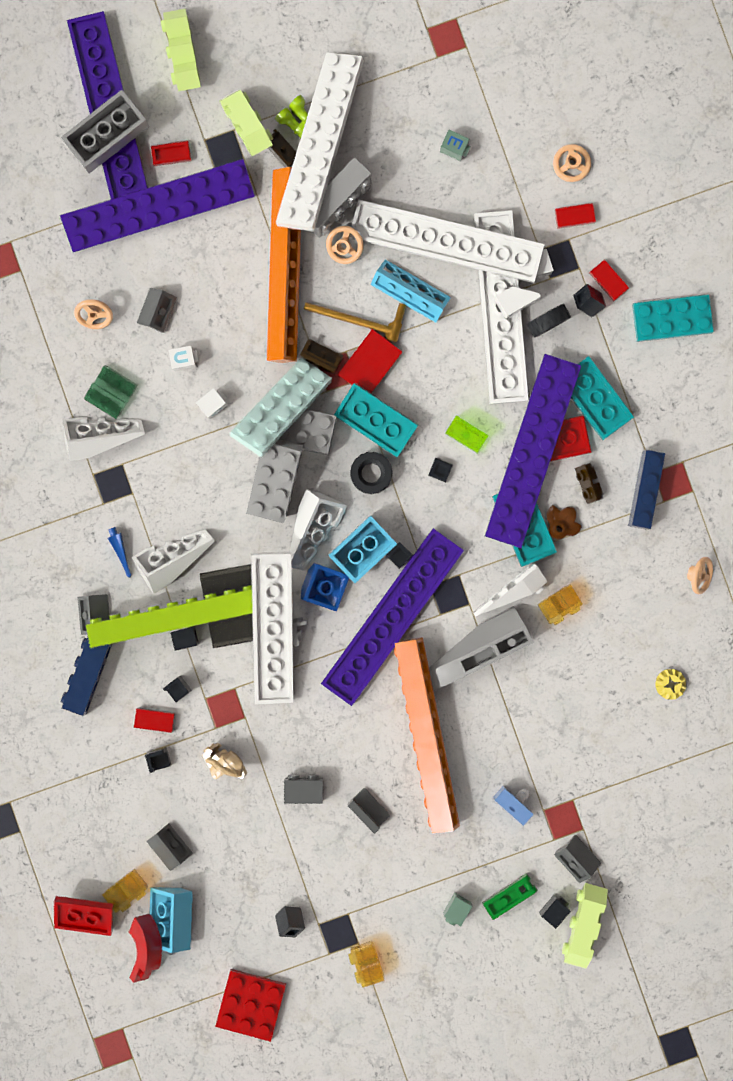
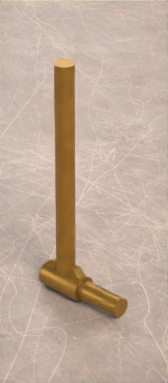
(392, 330)

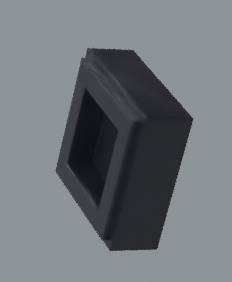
(440, 470)

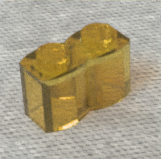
(560, 604)
(125, 891)
(367, 964)

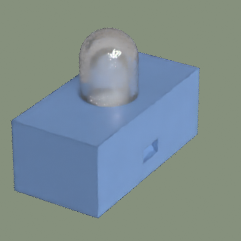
(514, 804)

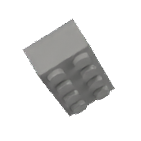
(105, 131)
(341, 194)
(313, 431)
(275, 481)

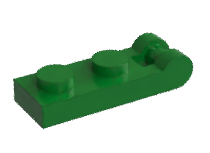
(509, 897)

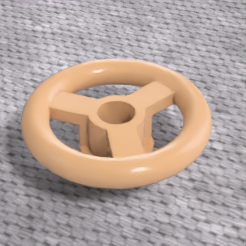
(572, 156)
(342, 251)
(94, 311)
(697, 575)

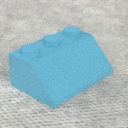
(362, 549)
(173, 916)

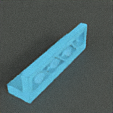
(408, 292)

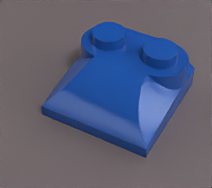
(324, 586)

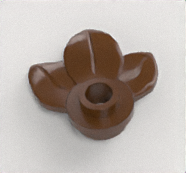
(565, 520)

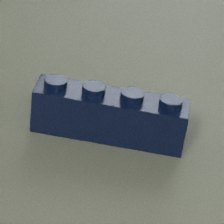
(646, 489)
(85, 678)

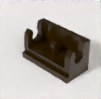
(282, 149)
(321, 356)

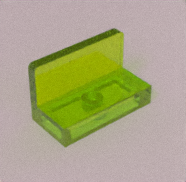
(466, 434)

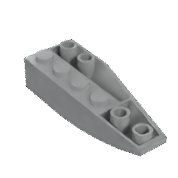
(481, 647)

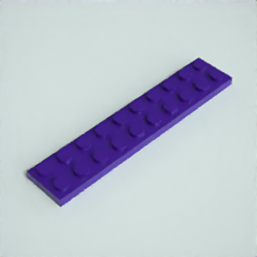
(100, 83)
(157, 205)
(532, 450)
(392, 617)

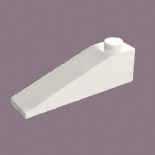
(89, 438)
(313, 522)
(164, 564)
(523, 585)

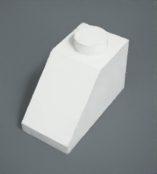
(514, 300)

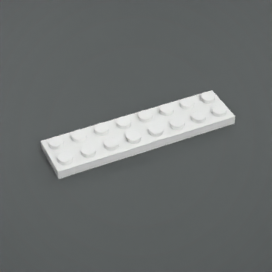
(272, 627)

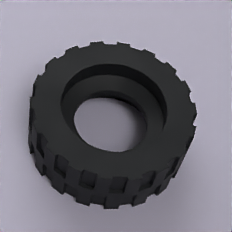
(549, 320)
(371, 458)

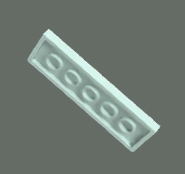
(280, 407)

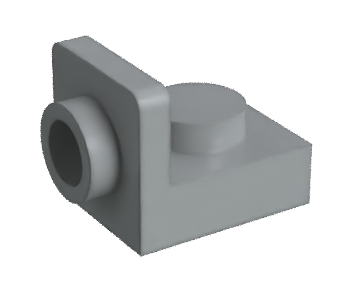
(296, 634)

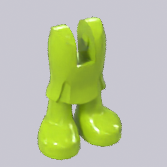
(285, 116)

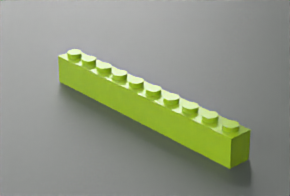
(169, 618)

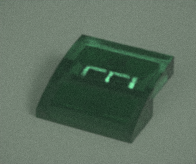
(110, 392)

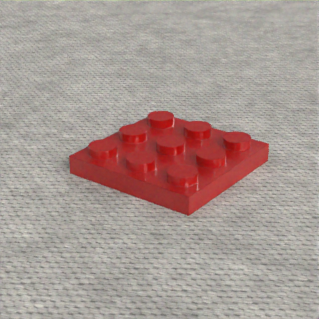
(250, 1005)

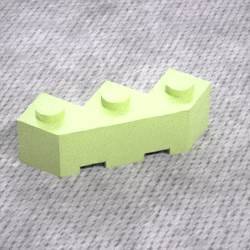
(181, 50)
(246, 122)
(585, 925)

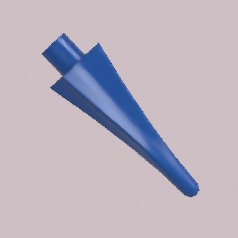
(117, 543)

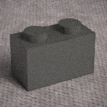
(303, 790)

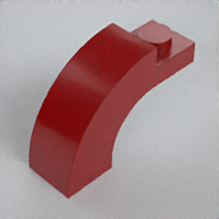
(148, 947)

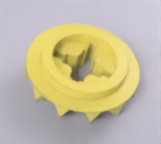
(663, 679)

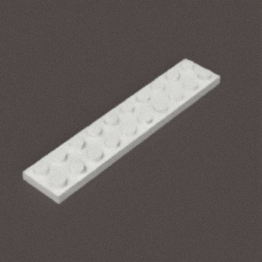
(319, 142)
(447, 241)
(501, 336)

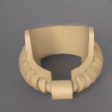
(223, 762)

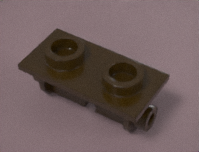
(590, 491)

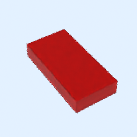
(171, 153)
(575, 215)
(609, 280)
(154, 720)

